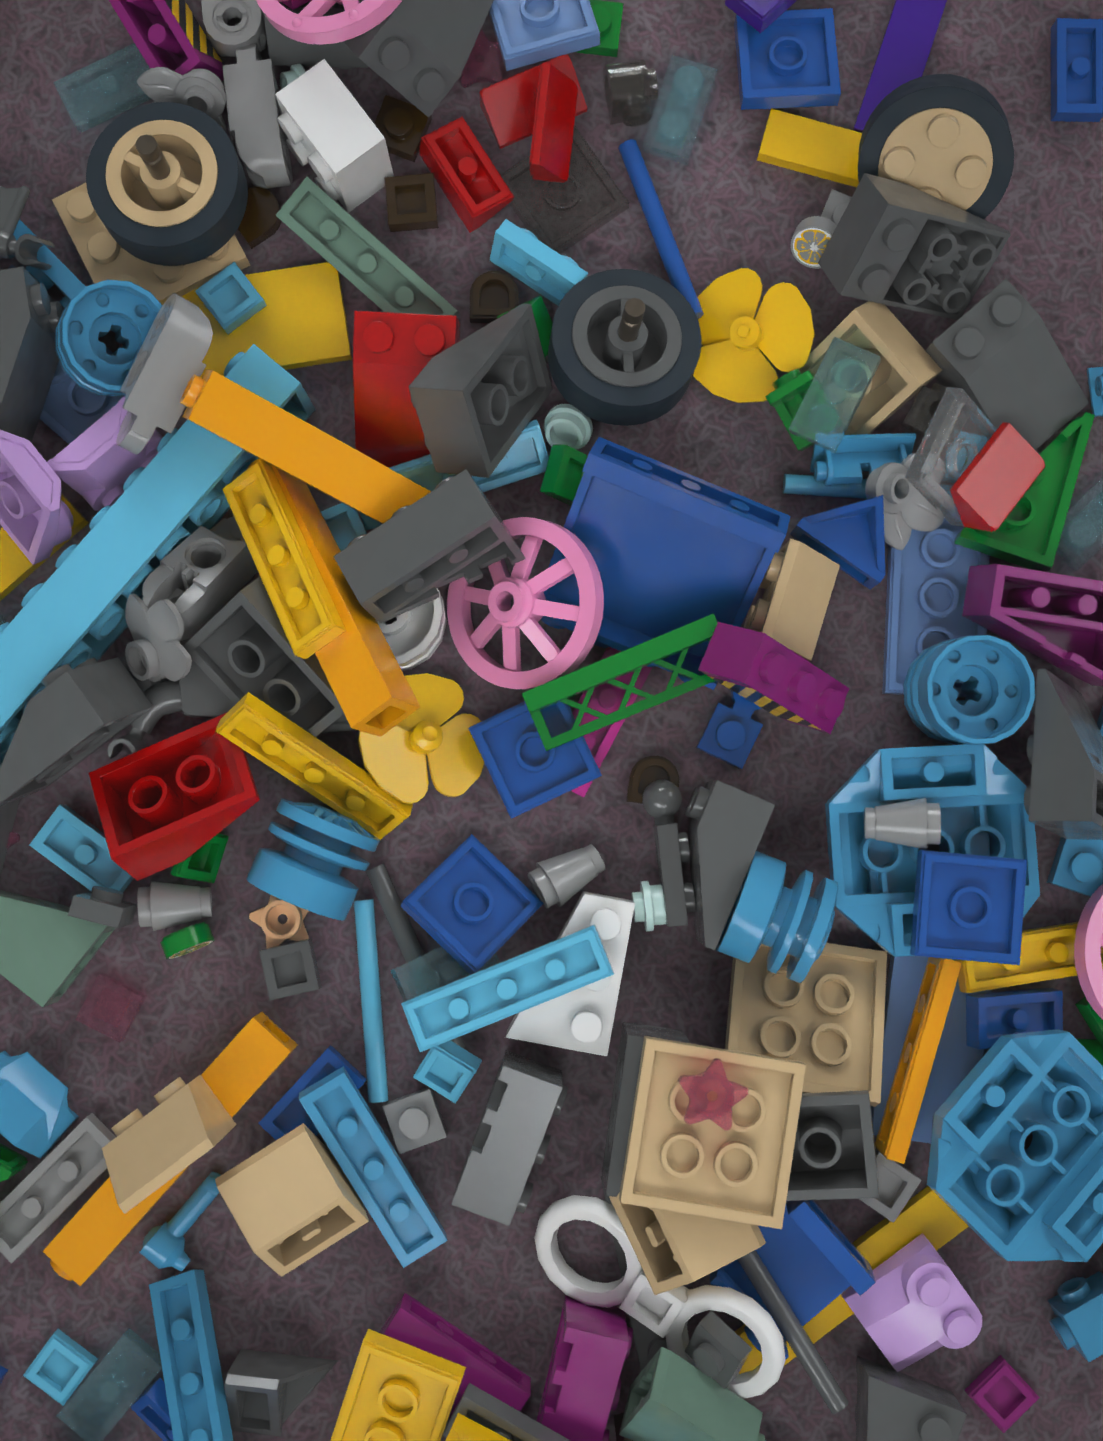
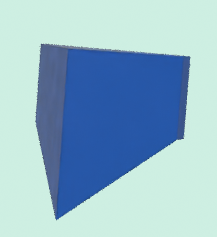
(850, 538)

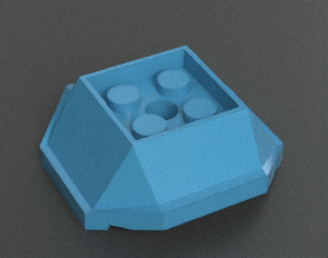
(979, 816)
(1036, 1199)

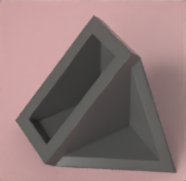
(269, 1387)

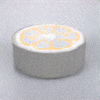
(811, 240)

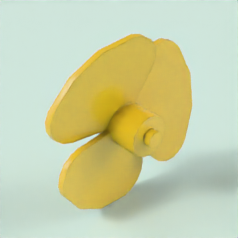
(732, 338)
(399, 756)

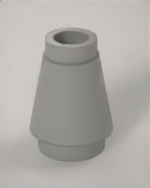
(904, 823)
(565, 875)
(172, 904)

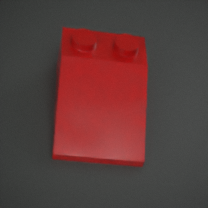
(386, 359)
(172, 798)

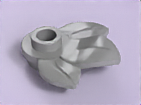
(196, 89)
(903, 504)
(156, 642)

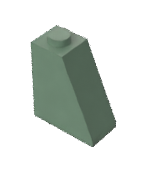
(44, 946)
(682, 1404)

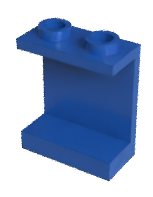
(806, 1260)

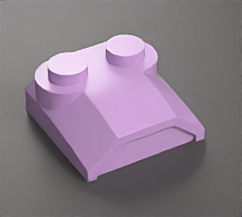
(99, 466)
(31, 499)
(915, 1306)

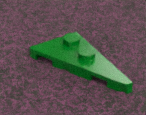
(1037, 521)

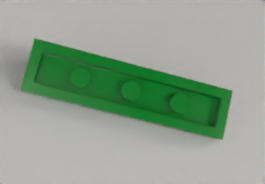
(614, 667)

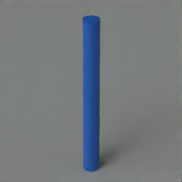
(658, 223)

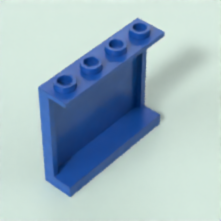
(665, 550)

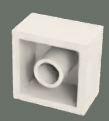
(333, 136)

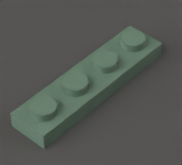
(359, 254)

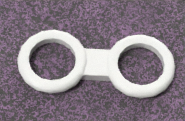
(662, 1313)

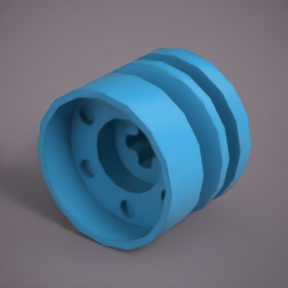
(90, 315)
(995, 683)
(312, 859)
(779, 918)

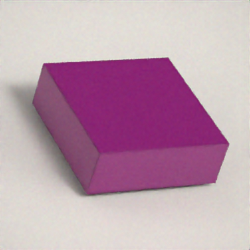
(1002, 1394)

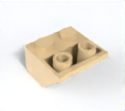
(794, 598)
(291, 1200)
(683, 1246)

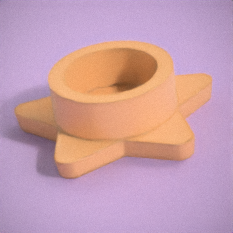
(275, 931)

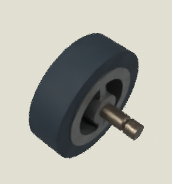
(623, 346)

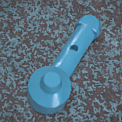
(166, 1243)

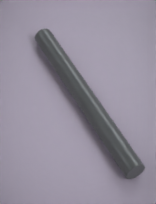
(397, 918)
(793, 1332)

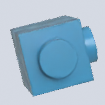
(1080, 1315)

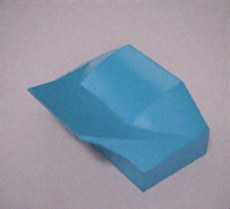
(32, 1105)

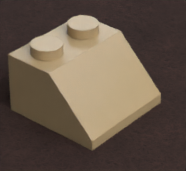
(902, 367)
(164, 1141)

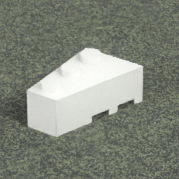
(586, 1015)

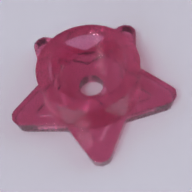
(483, 71)
(700, 1085)

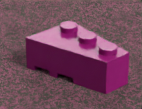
(1042, 613)
(585, 1371)

